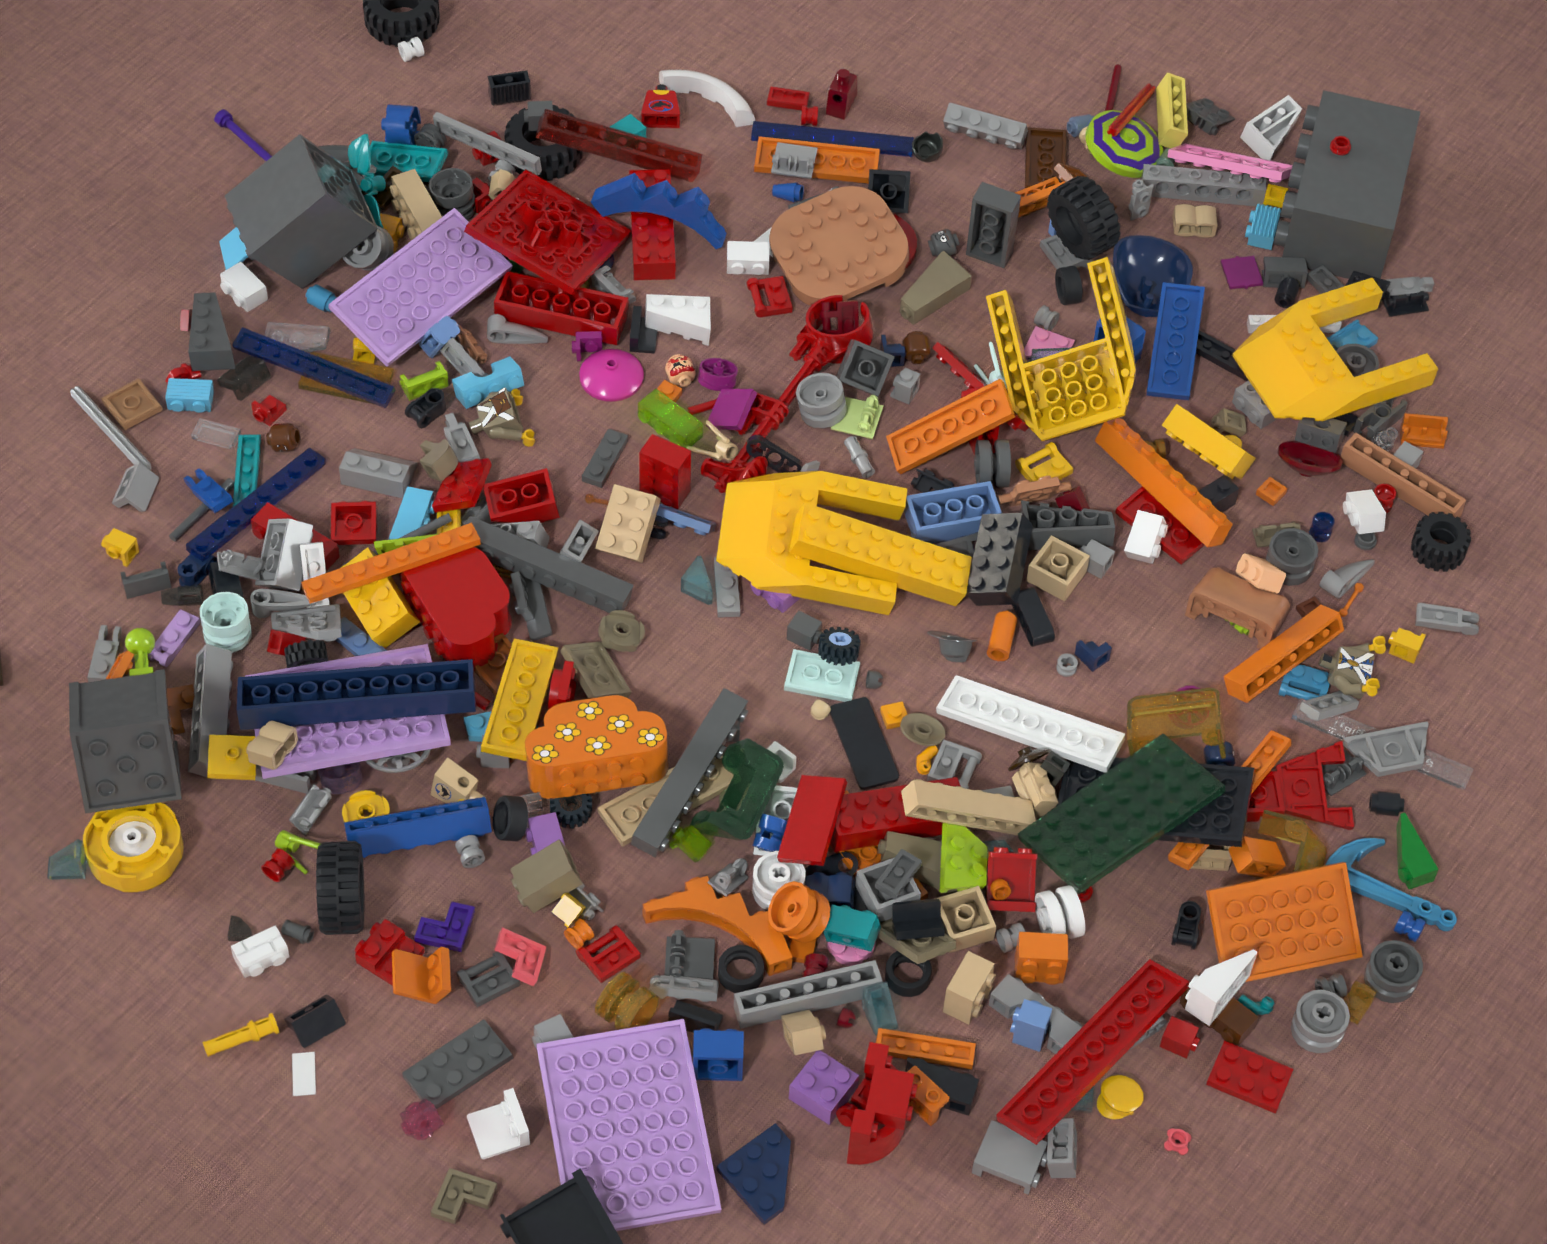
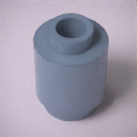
(1078, 123)

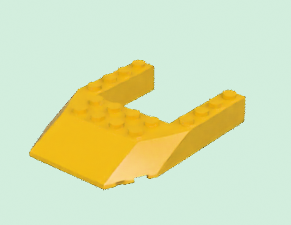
(1304, 375)
(1074, 385)
(760, 526)

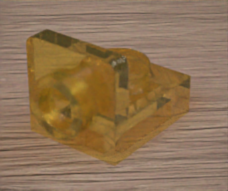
(1359, 1001)

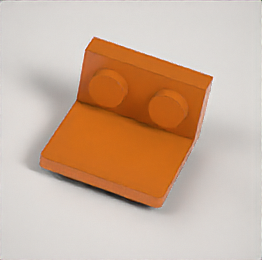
(421, 976)

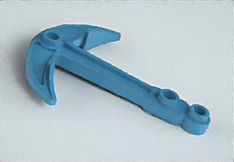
(1384, 893)

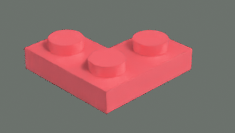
(526, 952)

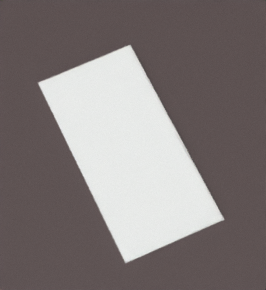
(303, 1073)

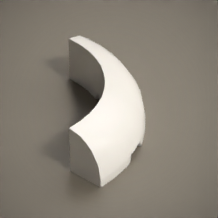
(712, 89)

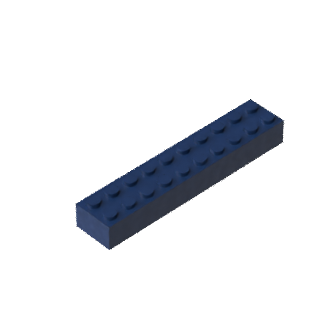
(356, 694)

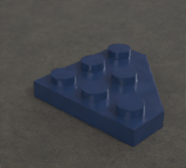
(760, 1173)

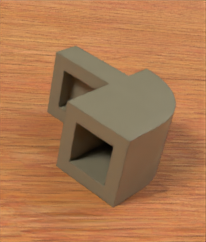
(438, 459)

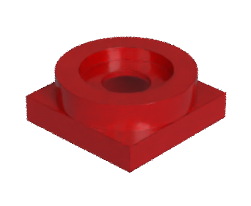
(562, 685)

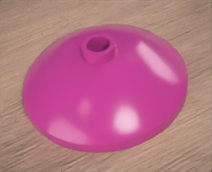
(611, 375)

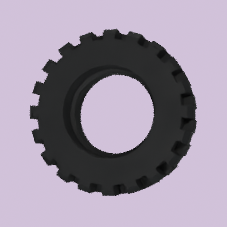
(401, 26)
(554, 159)
(1083, 217)
(340, 888)

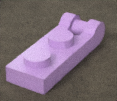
(174, 637)

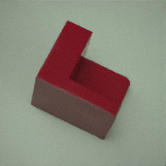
(1073, 498)

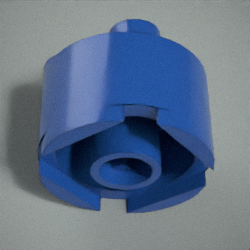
(401, 124)

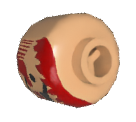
(680, 370)

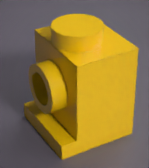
(362, 352)
(120, 546)
(1405, 644)

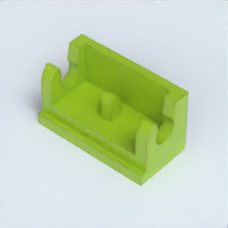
(422, 383)

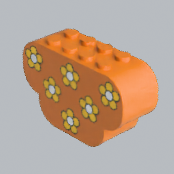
(595, 748)

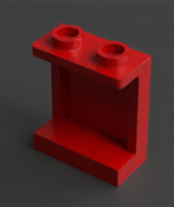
(1019, 872)

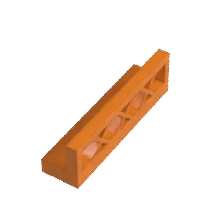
(1039, 198)

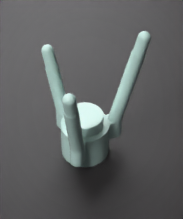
(994, 375)

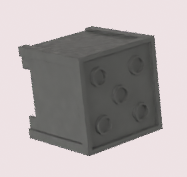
(124, 742)

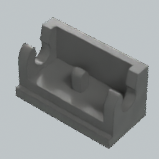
(1281, 267)
(146, 582)

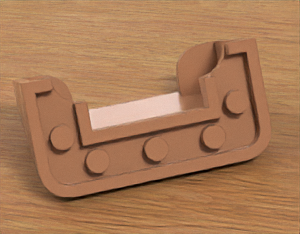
(1239, 603)

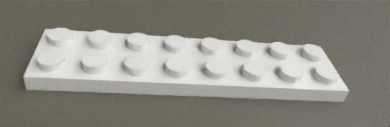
(1031, 723)

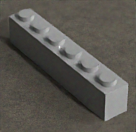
(209, 704)
(805, 993)

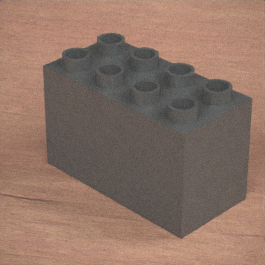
(1348, 200)

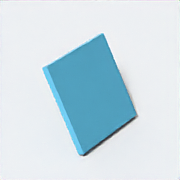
(232, 249)

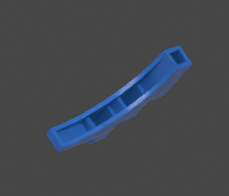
(662, 199)

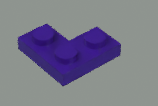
(447, 934)

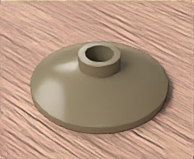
(922, 729)

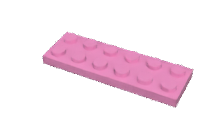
(1231, 161)

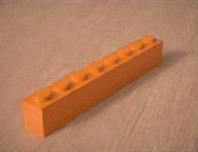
(1164, 482)

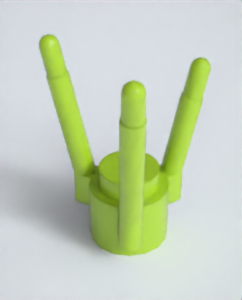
(291, 842)

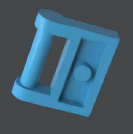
(1305, 679)

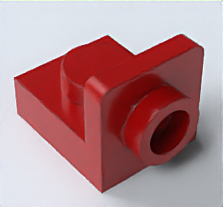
(268, 410)

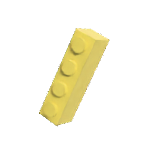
(1171, 111)

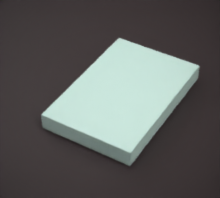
(817, 678)

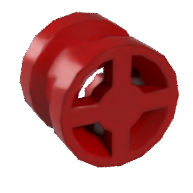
(809, 115)

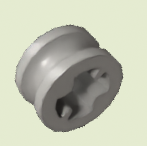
(1069, 670)

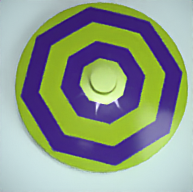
(1127, 151)

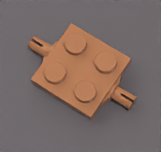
(1034, 491)

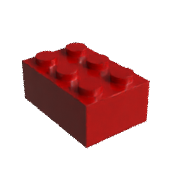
(665, 471)

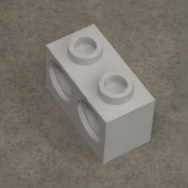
(1062, 1149)

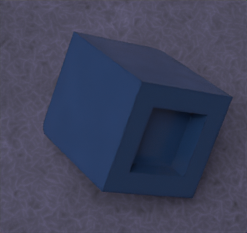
(893, 349)
(1093, 655)

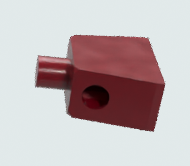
(843, 85)

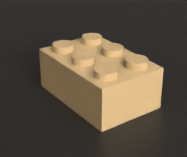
(628, 523)

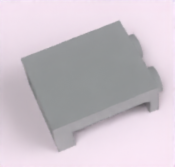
(1010, 1156)

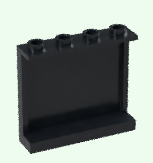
(562, 1217)

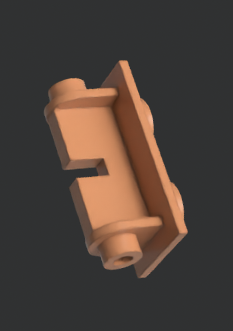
(469, 344)

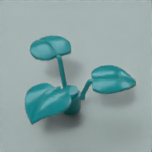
(360, 158)

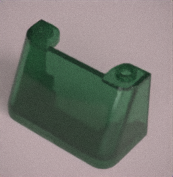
(754, 780)

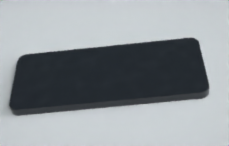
(864, 743)

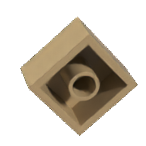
(1058, 568)
(967, 918)
(969, 988)

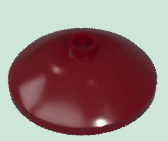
(1309, 459)

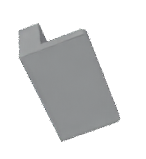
(136, 487)

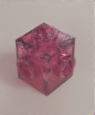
(420, 1119)

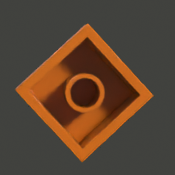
(1041, 957)

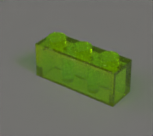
(669, 419)

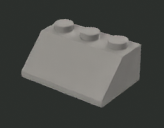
(376, 472)
(283, 554)

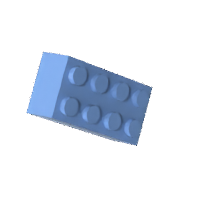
(949, 512)

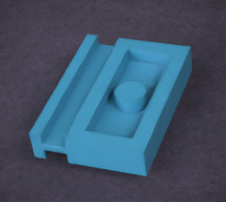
(1353, 334)

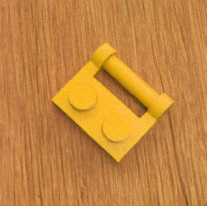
(1054, 467)

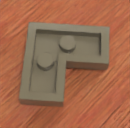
(461, 1188)

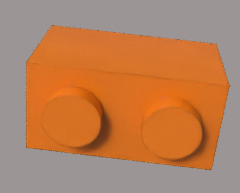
(1257, 857)

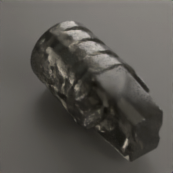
(175, 596)

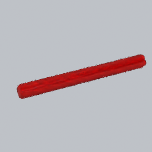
(1131, 109)

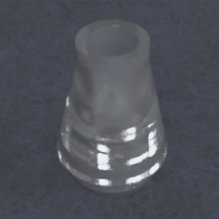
(1386, 438)

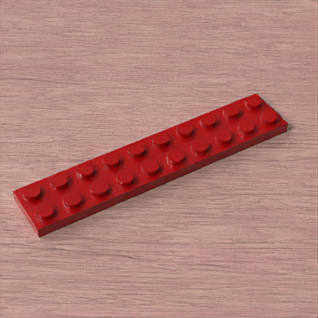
(1092, 1051)

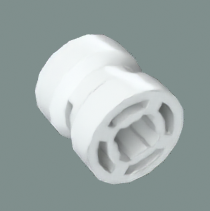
(411, 49)

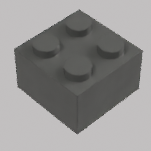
(864, 367)

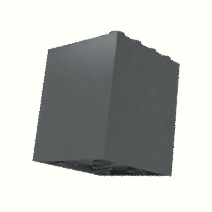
(300, 212)

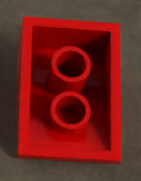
(522, 498)

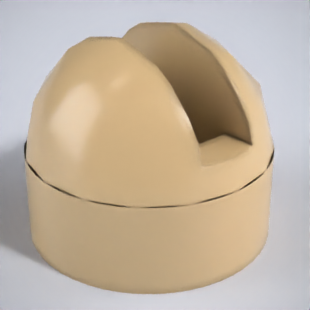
(820, 710)

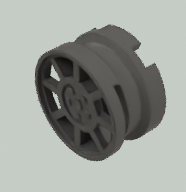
(430, 137)

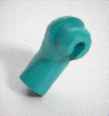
(1259, 1007)

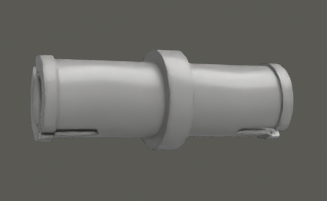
(859, 457)

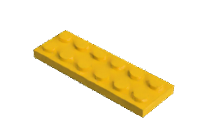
(519, 698)

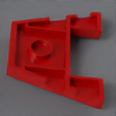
(1305, 791)

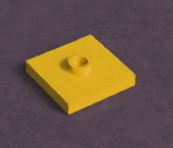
(229, 758)

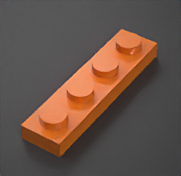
(929, 1048)

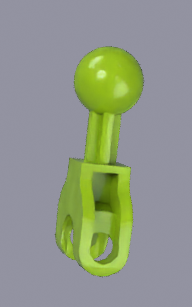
(140, 643)

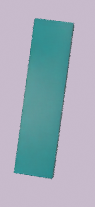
(246, 466)

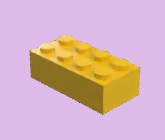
(1212, 445)
(381, 607)

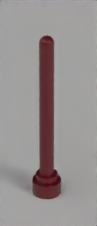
(1113, 87)

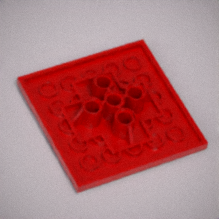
(548, 231)

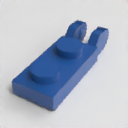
(209, 491)

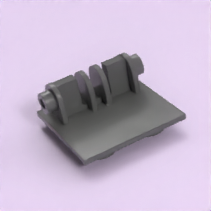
(1207, 115)
(1342, 775)
(689, 956)

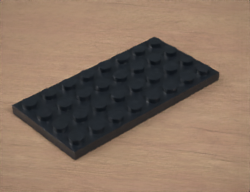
(1217, 823)

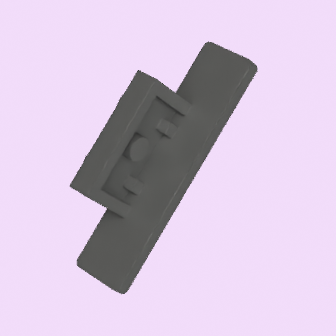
(531, 606)

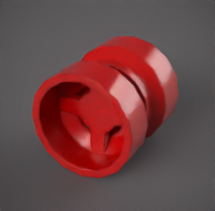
(1386, 495)
(277, 865)

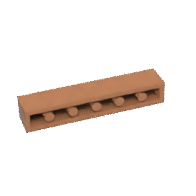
(1408, 482)

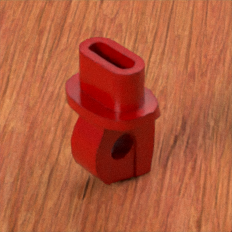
(183, 372)

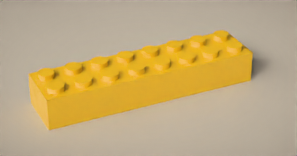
(880, 554)

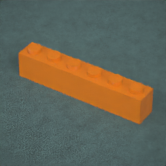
(1283, 653)

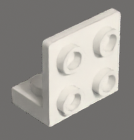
(499, 1127)

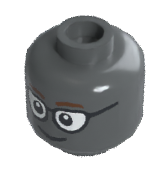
(943, 241)

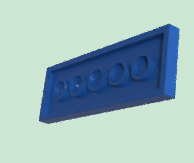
(1175, 341)

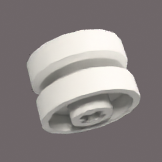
(771, 875)
(1060, 912)

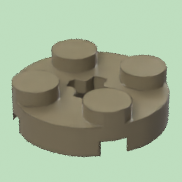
(619, 641)

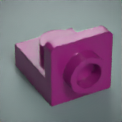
(586, 343)

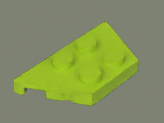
(962, 859)

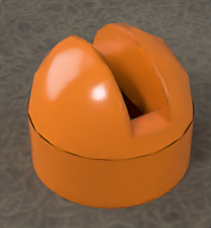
(1000, 889)

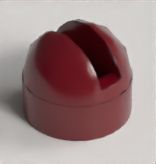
(844, 1017)

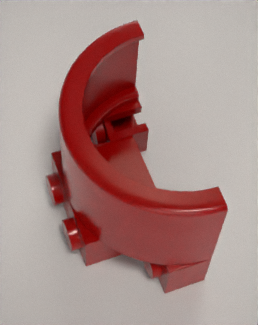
(886, 1104)

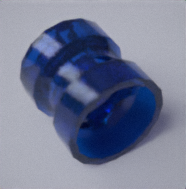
(1322, 526)

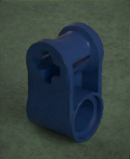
(194, 570)

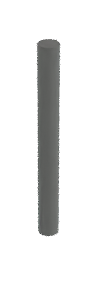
(192, 518)

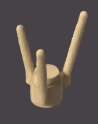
(724, 448)

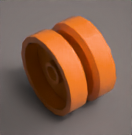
(799, 912)

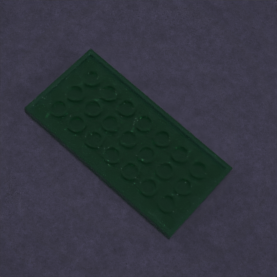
(1121, 813)

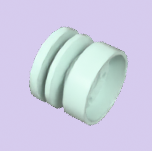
(226, 621)

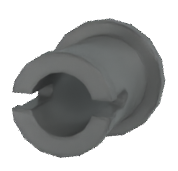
(297, 931)

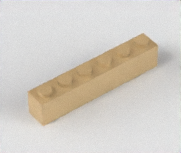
(967, 807)

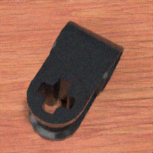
(427, 407)
(1186, 928)

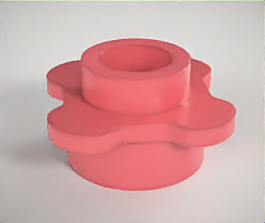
(1177, 1134)

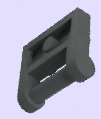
(490, 984)

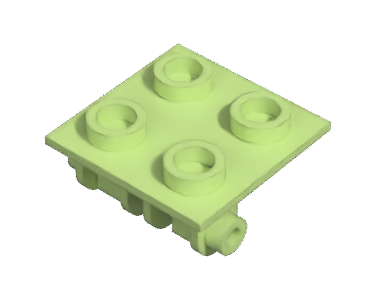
(860, 417)

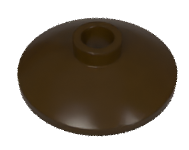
(1027, 755)

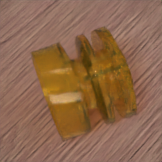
(626, 1002)

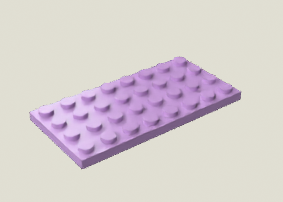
(419, 287)

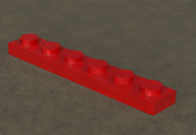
(971, 379)

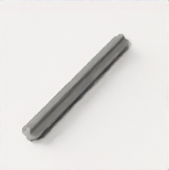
(109, 427)

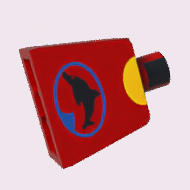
(660, 108)

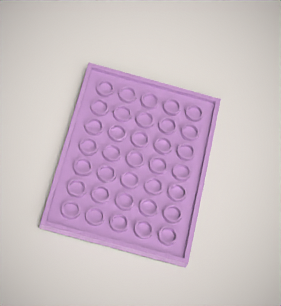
(364, 740)
(632, 1122)

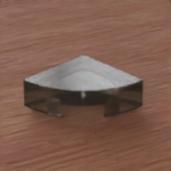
(238, 929)

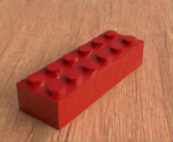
(652, 236)
(547, 307)
(871, 813)

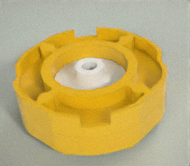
(133, 846)

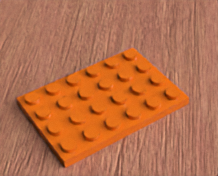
(1288, 919)

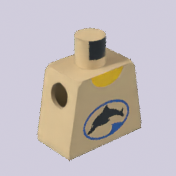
(454, 783)

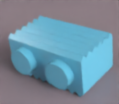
(1263, 227)
(189, 395)

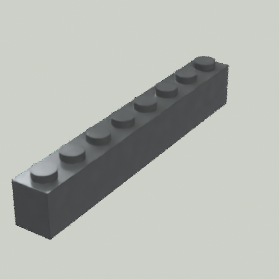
(552, 568)
(689, 773)

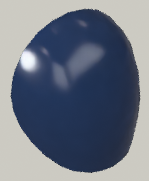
(1143, 266)

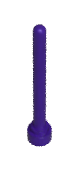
(224, 119)

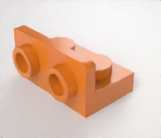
(928, 1097)

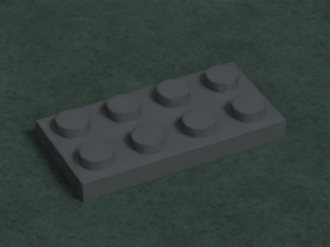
(458, 1065)

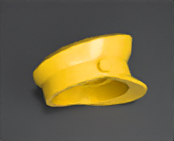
(1119, 1097)

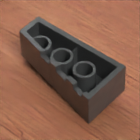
(208, 336)
(1068, 525)

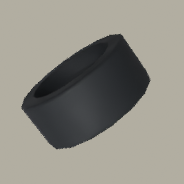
(510, 818)
(740, 952)
(900, 987)

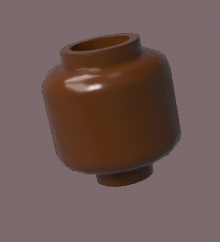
(916, 347)
(283, 437)

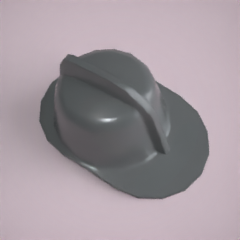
(952, 646)

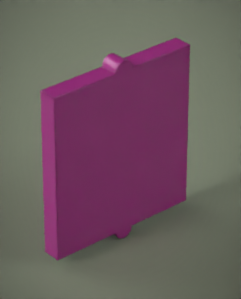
(1241, 272)

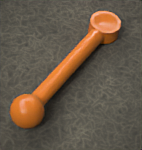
(1358, 588)

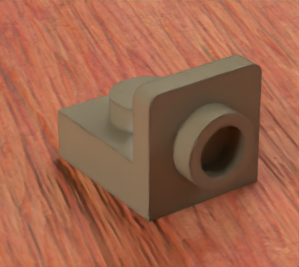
(1230, 422)

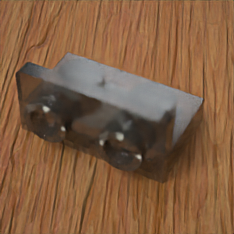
(246, 377)

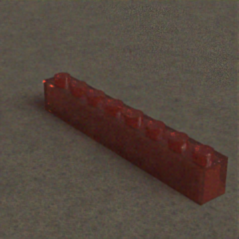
(618, 145)

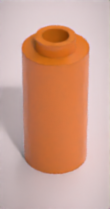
(1002, 636)

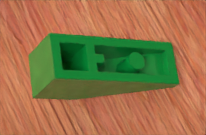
(1413, 858)

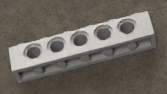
(1204, 185)

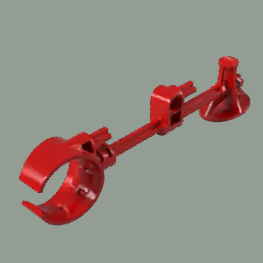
(771, 412)

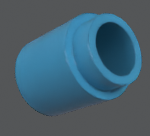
(320, 297)

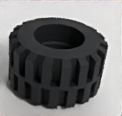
(1444, 528)

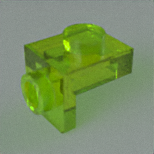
(690, 842)

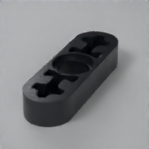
(772, 448)

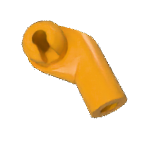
(923, 760)

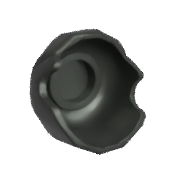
(927, 146)

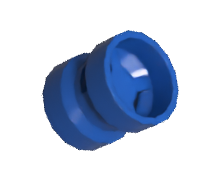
(1408, 925)

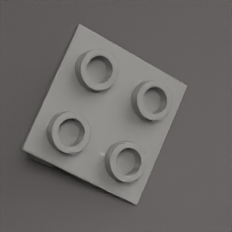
(794, 160)

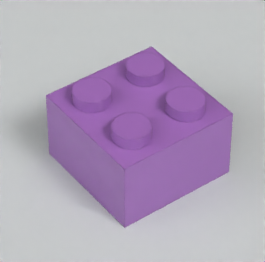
(823, 1086)

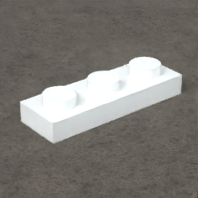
(313, 564)

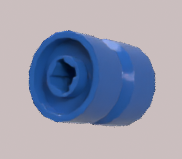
(770, 825)

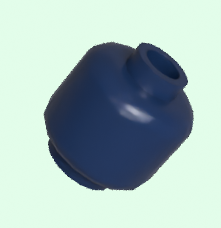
(1213, 756)

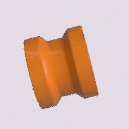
(579, 934)

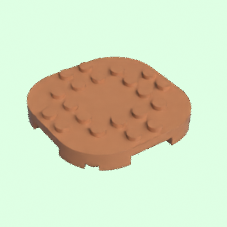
(839, 244)

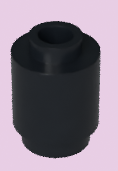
(1287, 292)
(1386, 803)

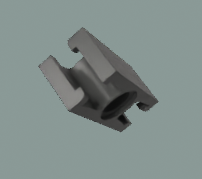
(1380, 417)

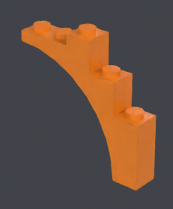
(729, 914)

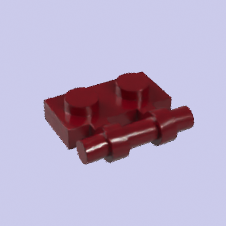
(846, 316)

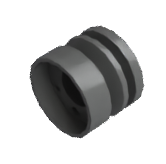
(451, 190)

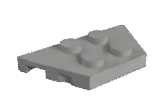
(1390, 749)

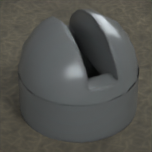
(872, 679)

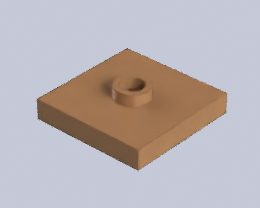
(131, 404)

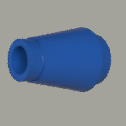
(789, 191)

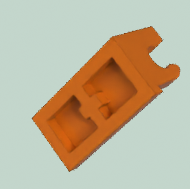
(1424, 430)

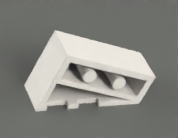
(1270, 128)
(679, 315)

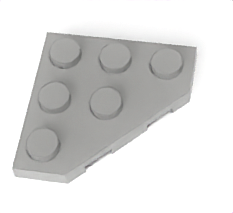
(311, 622)

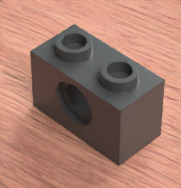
(1321, 434)

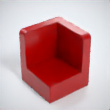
(279, 640)

